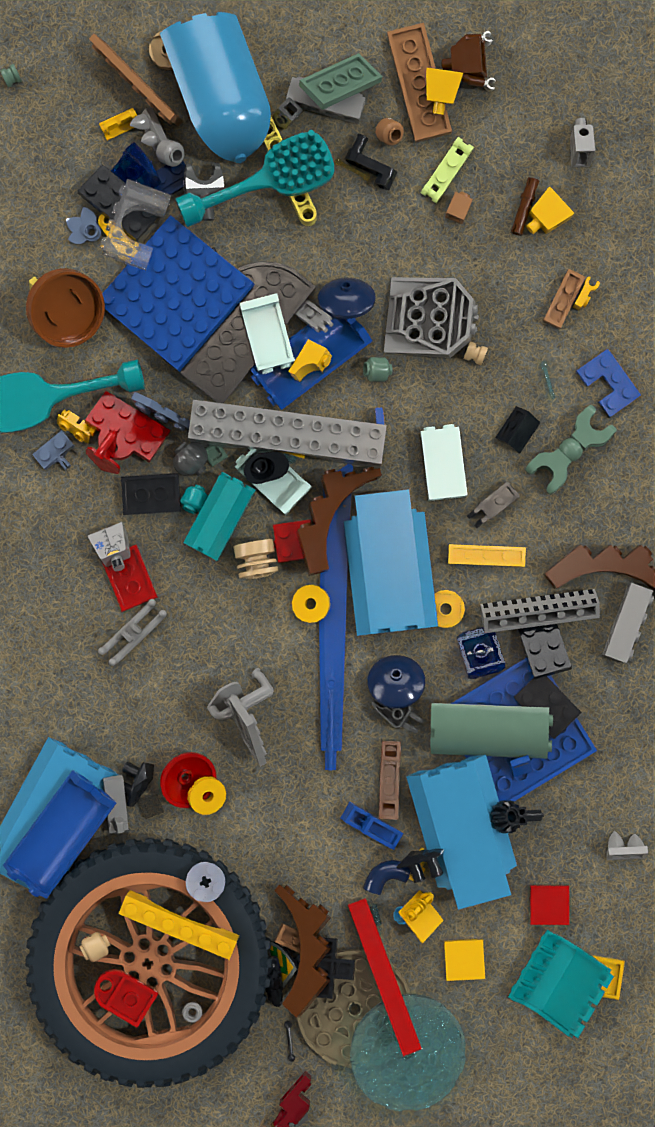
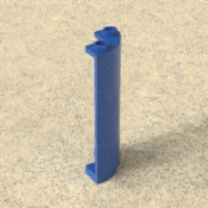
(341, 340)
(59, 835)

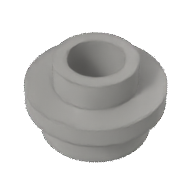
(192, 1018)

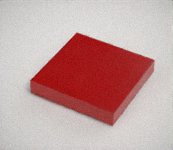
(549, 904)

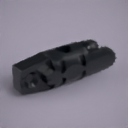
(275, 988)

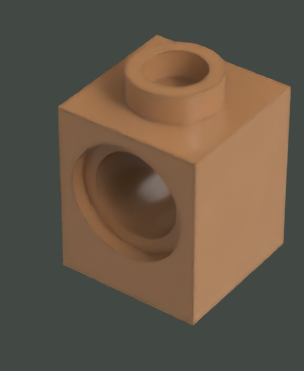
(459, 207)

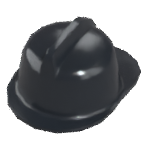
(266, 467)

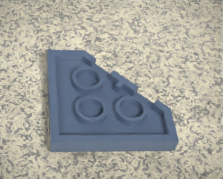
(164, 414)

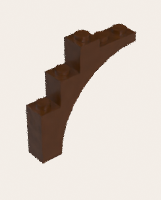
(314, 537)
(608, 560)
(313, 949)

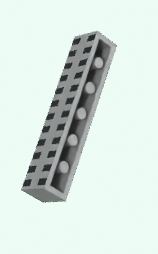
(540, 610)

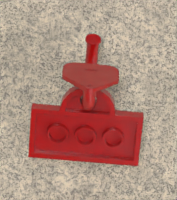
(122, 428)

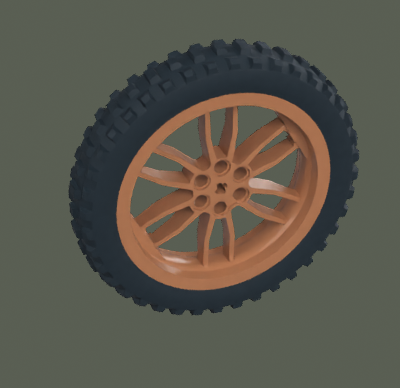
(161, 1054)

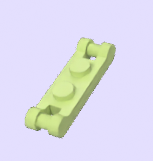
(447, 170)

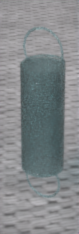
(375, 913)

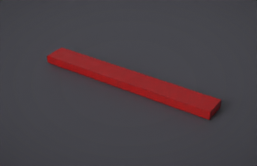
(384, 977)

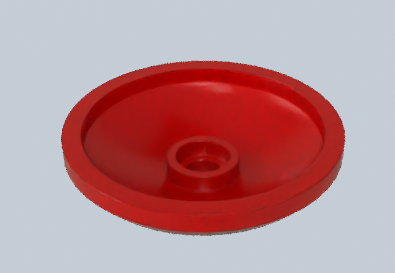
(176, 787)

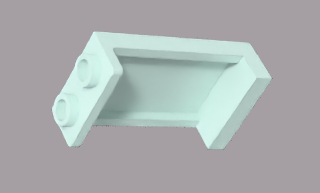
(267, 333)
(443, 463)
(281, 492)

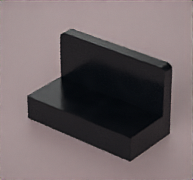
(518, 429)

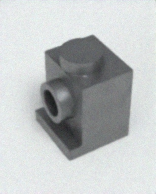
(283, 117)

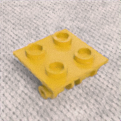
(421, 915)

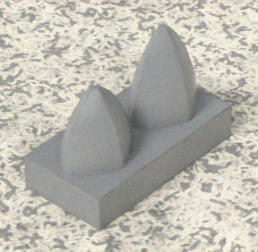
(149, 122)
(617, 850)

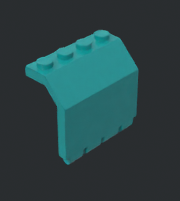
(562, 983)

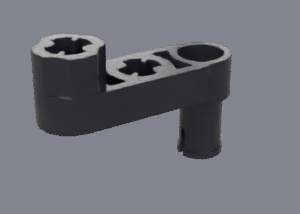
(384, 173)

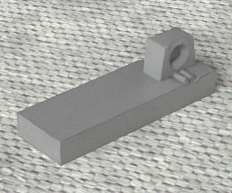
(117, 817)

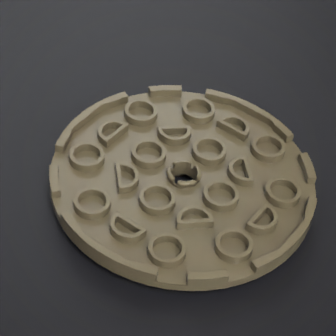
(330, 1024)

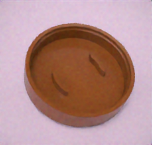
(65, 307)

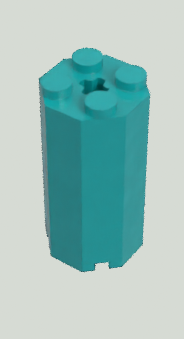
(219, 516)

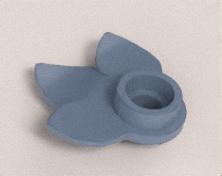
(82, 225)

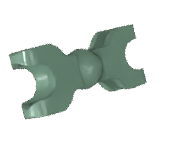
(571, 449)

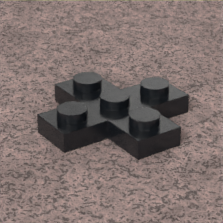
(334, 967)

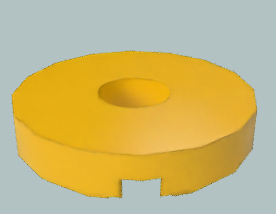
(300, 600)
(457, 608)
(209, 805)

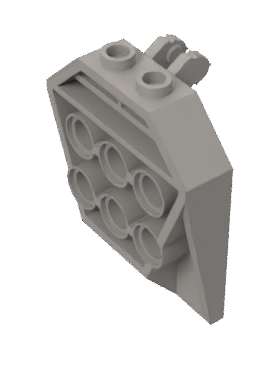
(456, 326)

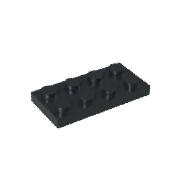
(102, 192)

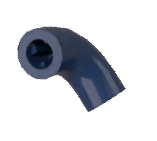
(382, 873)

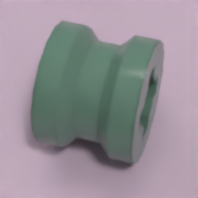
(11, 75)

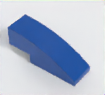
(371, 825)

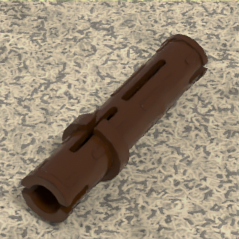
(527, 199)

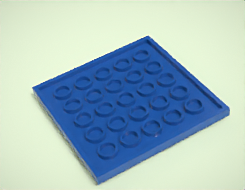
(178, 296)
(567, 748)

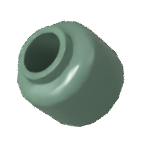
(377, 369)

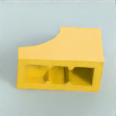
(311, 358)

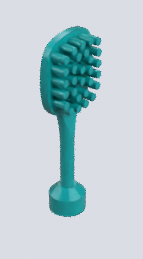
(289, 168)
(29, 399)

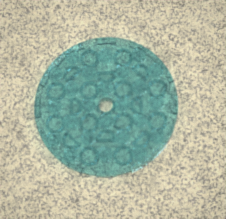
(412, 1080)

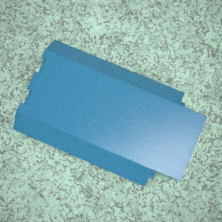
(389, 565)
(41, 784)
(455, 816)

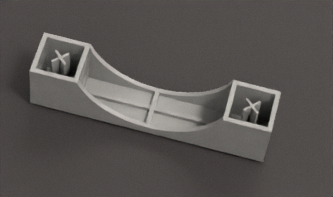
(287, 432)

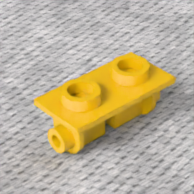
(118, 124)
(68, 422)

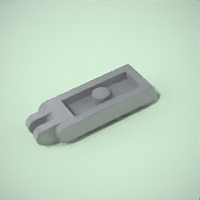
(314, 316)

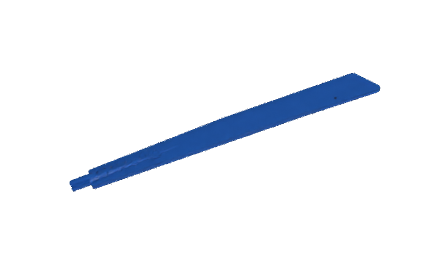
(332, 634)

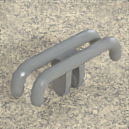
(132, 632)

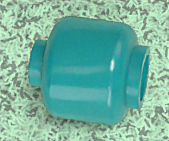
(194, 499)

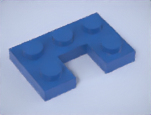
(623, 389)

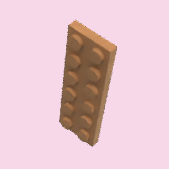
(411, 59)
(131, 77)

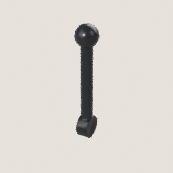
(288, 1025)

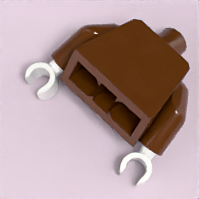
(470, 59)

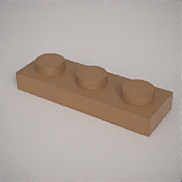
(564, 299)

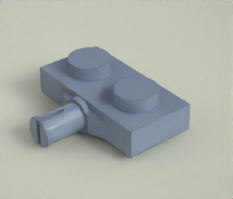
(54, 451)

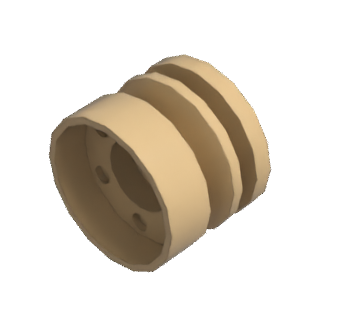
(255, 558)

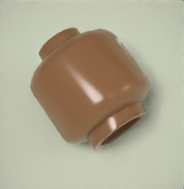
(389, 131)

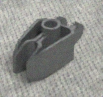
(399, 717)

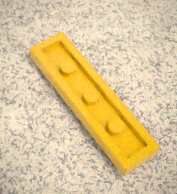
(486, 555)

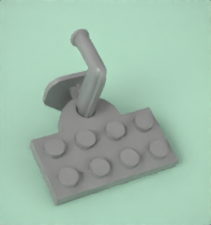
(231, 703)

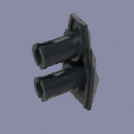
(142, 776)
(414, 859)

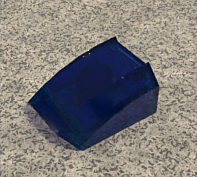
(136, 167)
(480, 653)

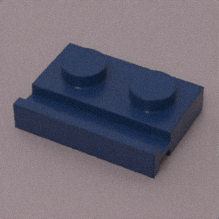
(171, 178)

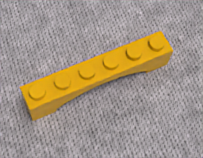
(150, 914)

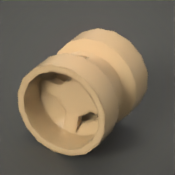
(475, 353)

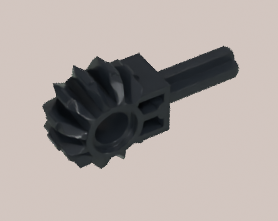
(509, 816)

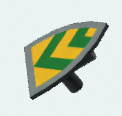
(287, 963)

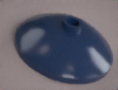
(346, 298)
(400, 690)

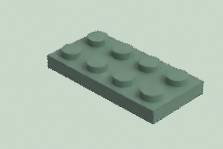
(340, 81)

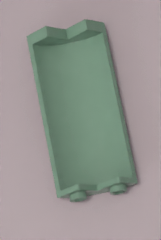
(490, 730)

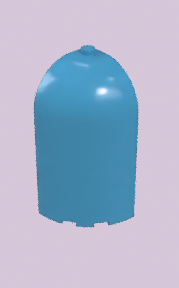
(219, 84)

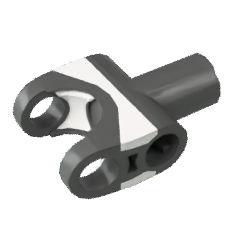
(203, 188)

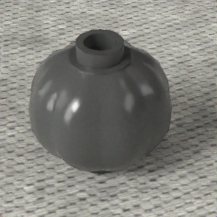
(190, 459)

